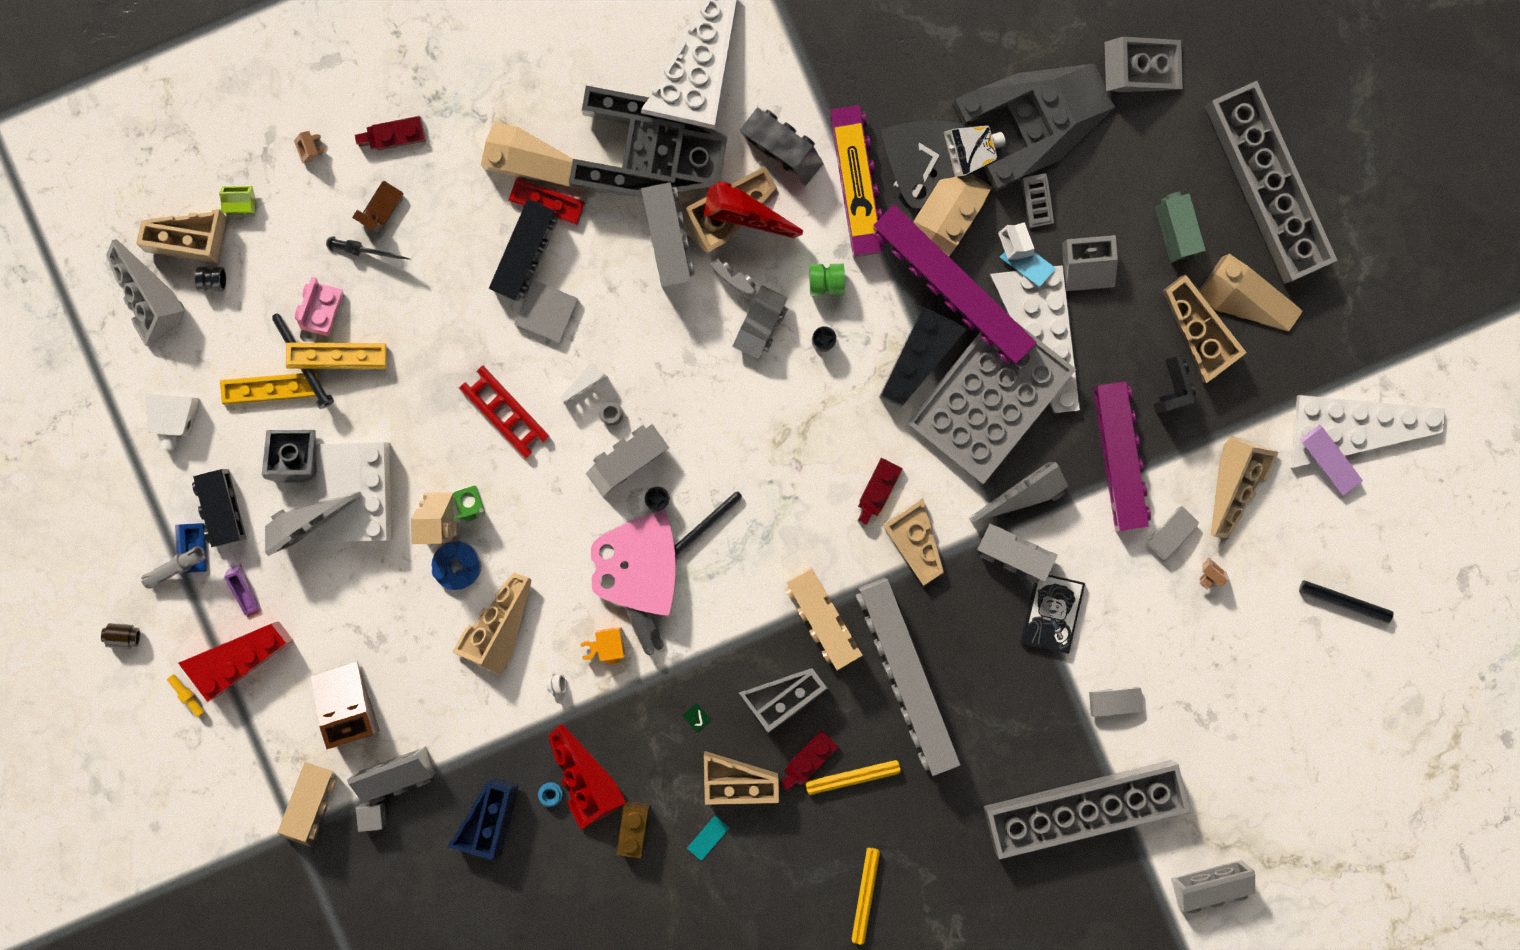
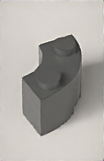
(760, 321)

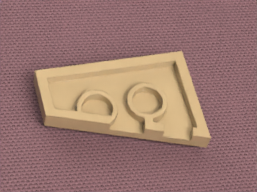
(915, 541)

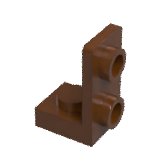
(380, 207)

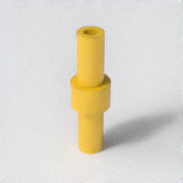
(185, 695)

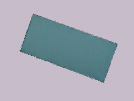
(708, 838)

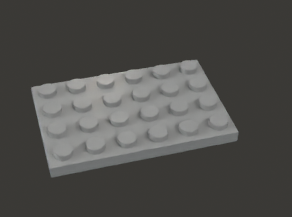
(989, 404)

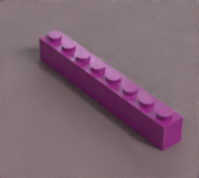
(954, 284)

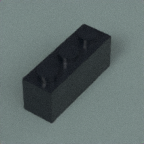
(218, 507)

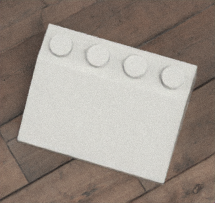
(353, 469)

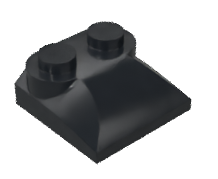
(289, 455)

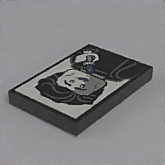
(1053, 613)

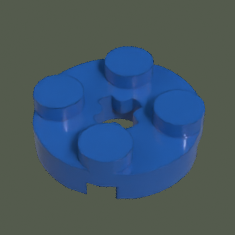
(443, 571)

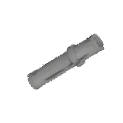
(179, 563)

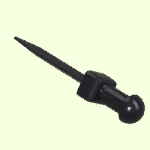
(354, 248)

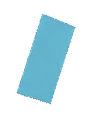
(1032, 267)

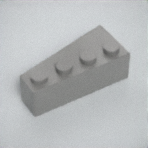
(666, 234)

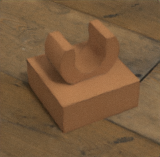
(306, 147)
(1212, 574)

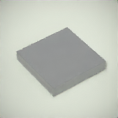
(546, 311)

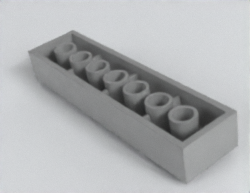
(1270, 182)
(909, 678)
(1086, 809)

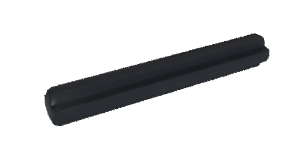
(1346, 601)

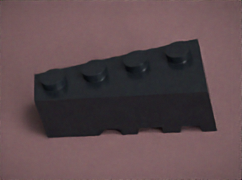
(922, 351)

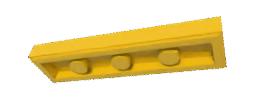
(336, 355)
(265, 388)

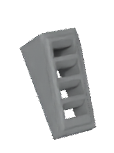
(1027, 192)

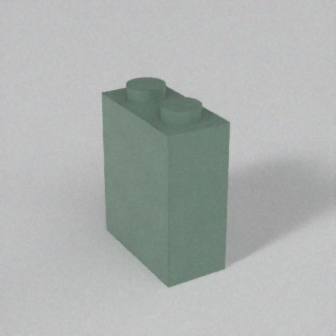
(1179, 227)

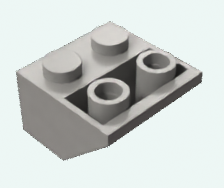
(1090, 263)

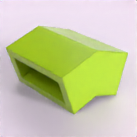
(237, 200)

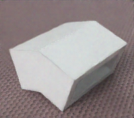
(1016, 241)

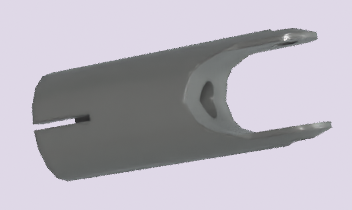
(645, 629)

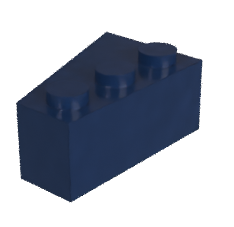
(488, 821)

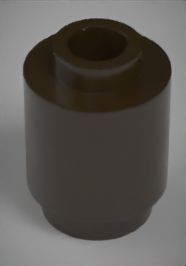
(120, 636)

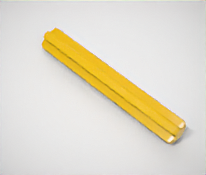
(853, 777)
(865, 895)

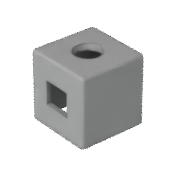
(371, 816)

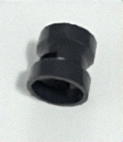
(208, 278)
(827, 338)
(654, 500)

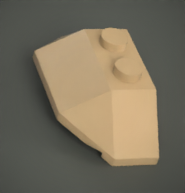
(952, 210)

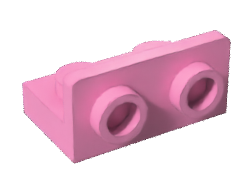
(318, 307)

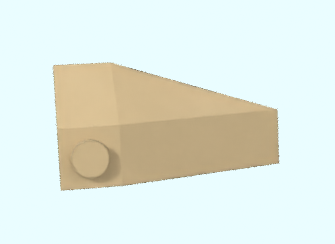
(522, 155)
(713, 233)

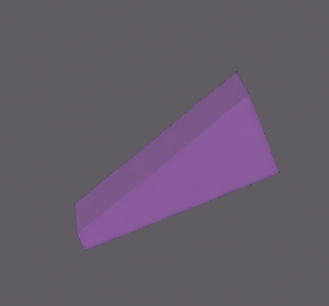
(241, 589)

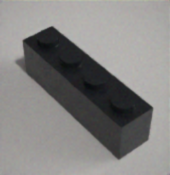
(523, 250)

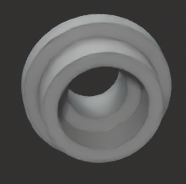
(603, 413)

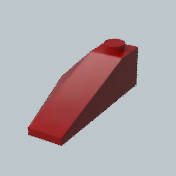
(739, 208)
(589, 785)

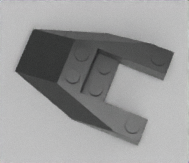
(1050, 113)
(655, 149)

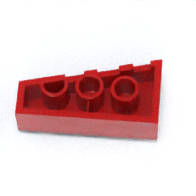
(230, 662)

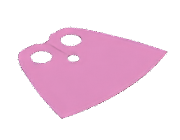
(651, 559)

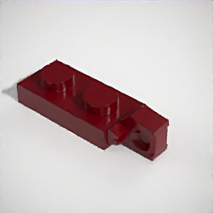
(392, 134)
(878, 489)
(808, 759)

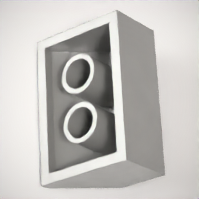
(392, 776)
(1214, 886)

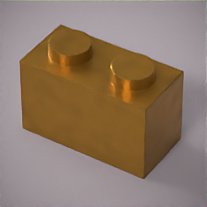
(633, 829)

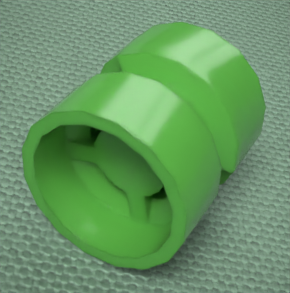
(827, 279)

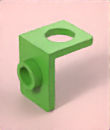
(468, 513)

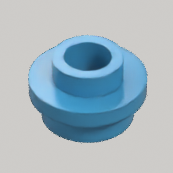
(545, 800)

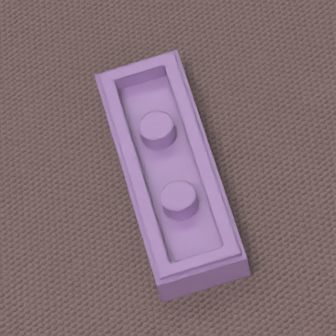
(1331, 460)

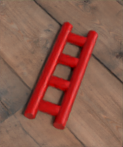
(489, 412)

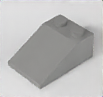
(1143, 64)

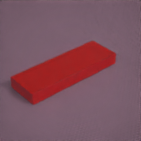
(568, 208)

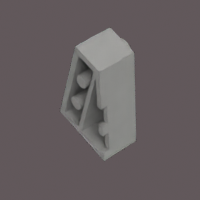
(626, 458)

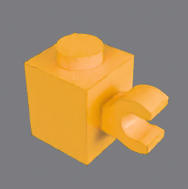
(608, 645)

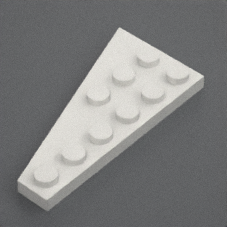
(695, 74)
(1045, 315)
(1361, 424)

